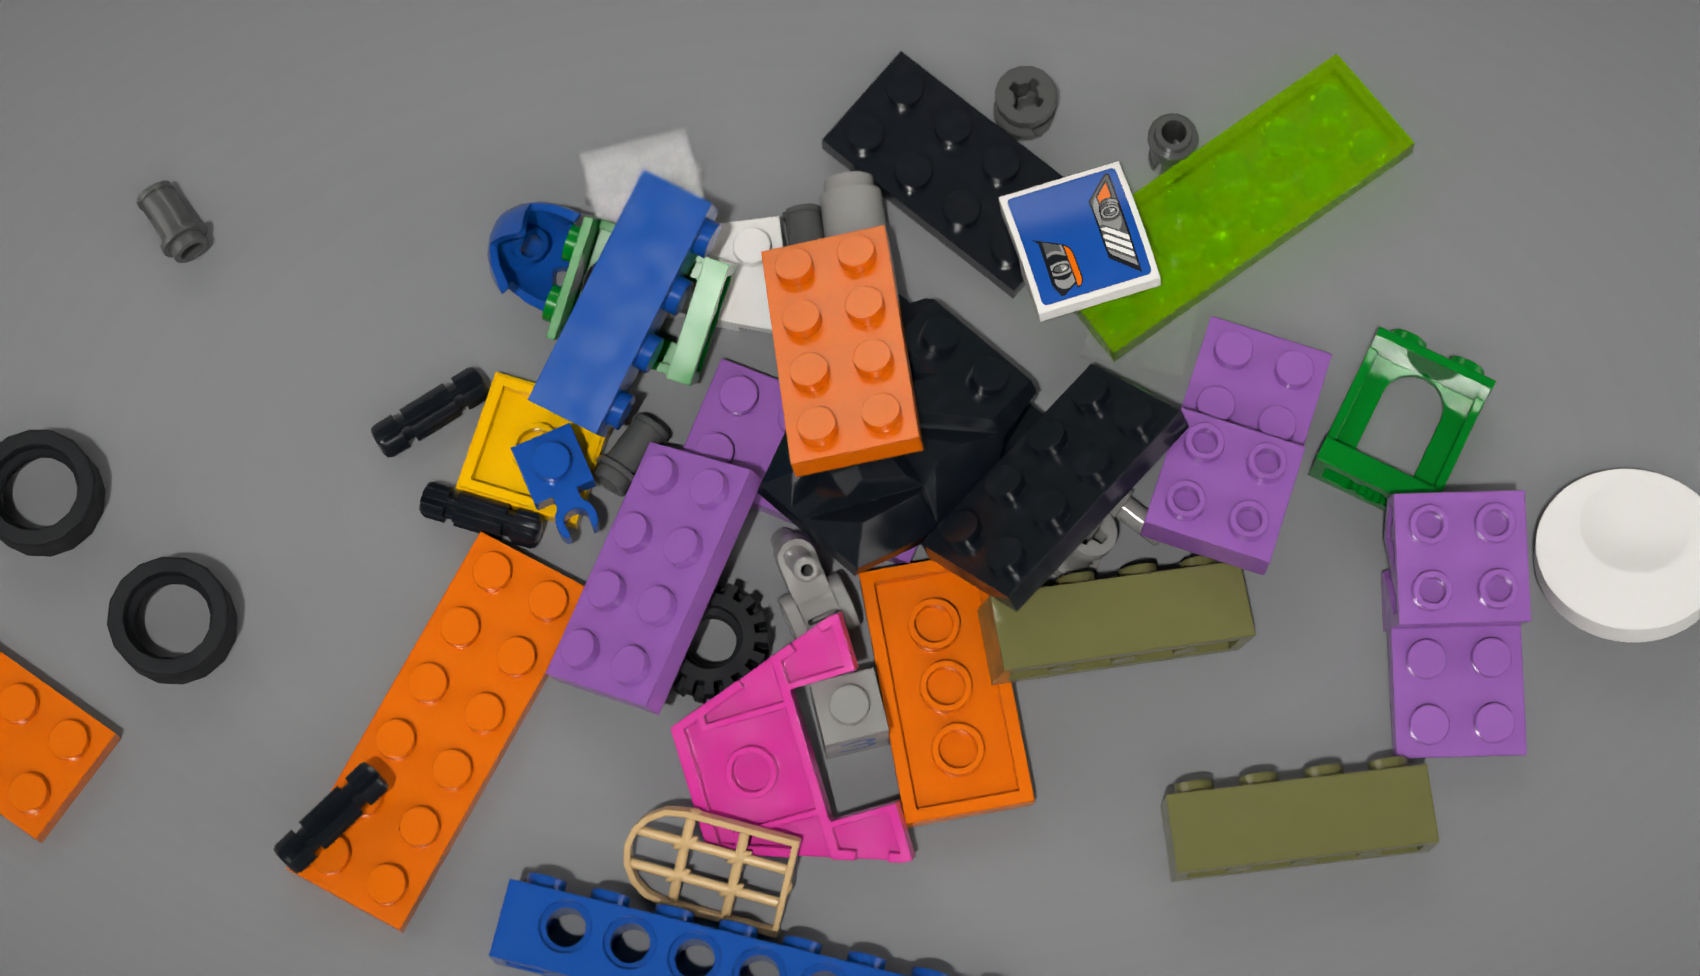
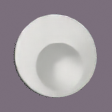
(1622, 555)

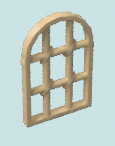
(735, 857)

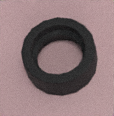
(84, 513)
(144, 581)

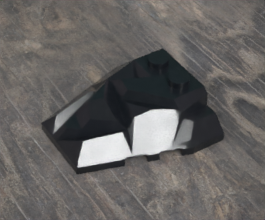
(969, 417)

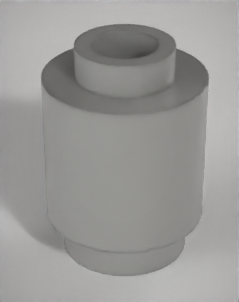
(851, 203)

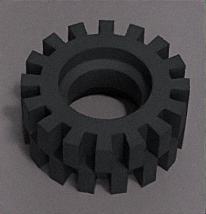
(750, 651)

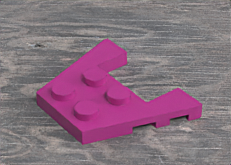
(755, 762)

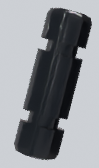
(430, 412)
(481, 514)
(330, 817)

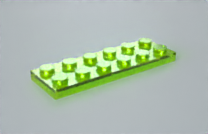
(1251, 195)

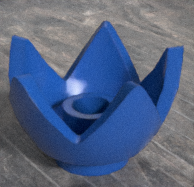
(528, 249)

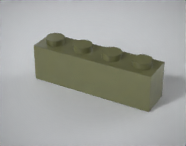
(1118, 621)
(1298, 821)

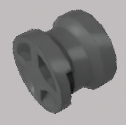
(1021, 117)

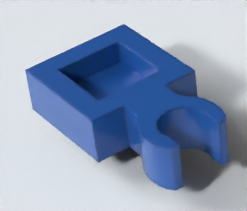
(556, 475)

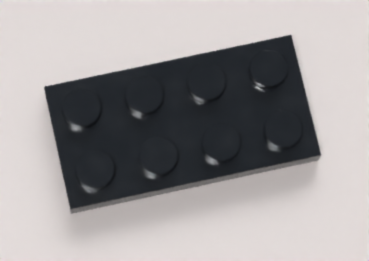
(940, 164)
(1054, 486)

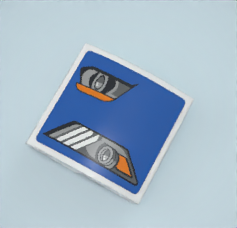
(1079, 241)

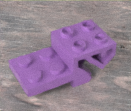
(1244, 444)
(1456, 622)

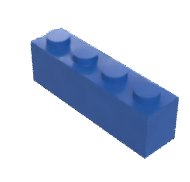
(625, 305)

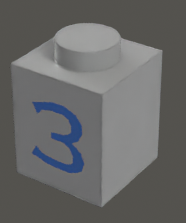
(849, 713)

